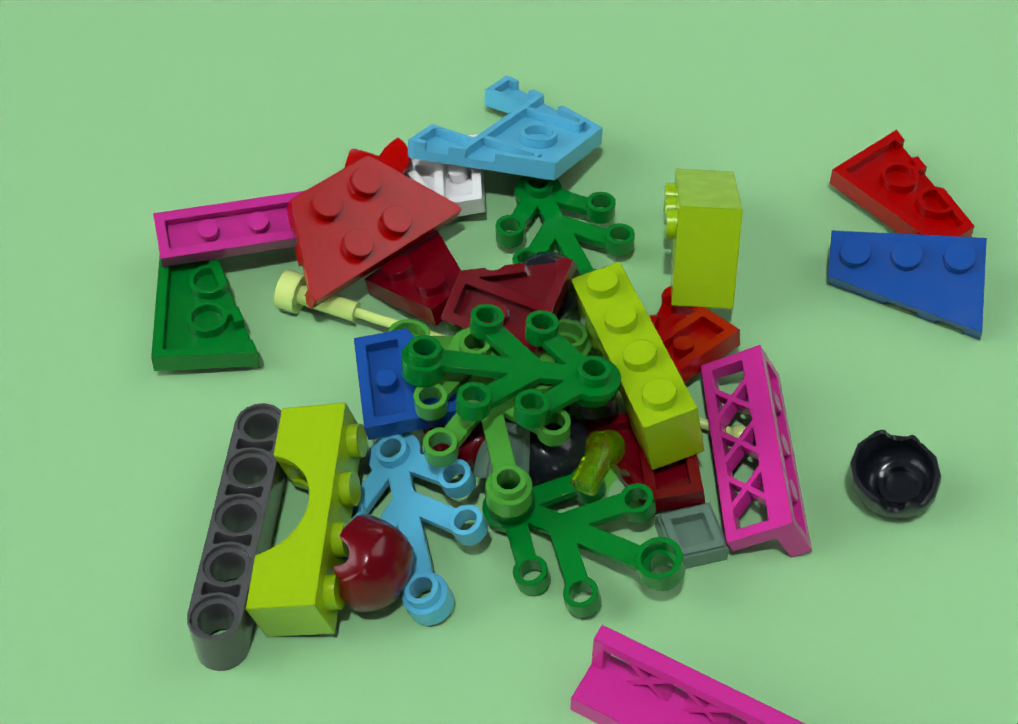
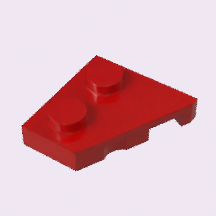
(693, 335)

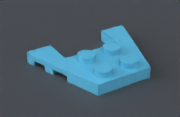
(525, 142)

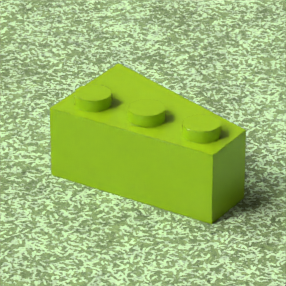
(705, 232)

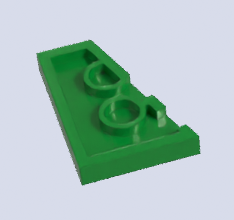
(198, 320)

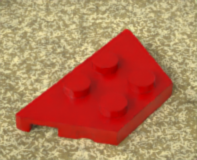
(359, 223)

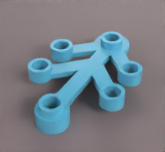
(411, 508)

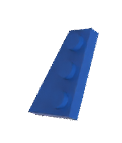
(923, 273)

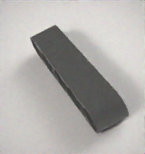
(248, 501)

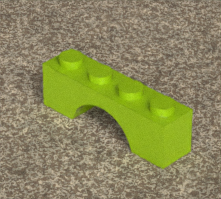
(650, 384)
(295, 581)

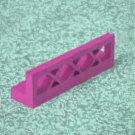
(224, 229)
(773, 449)
(646, 690)

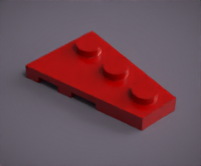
(899, 192)

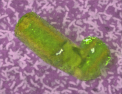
(602, 453)

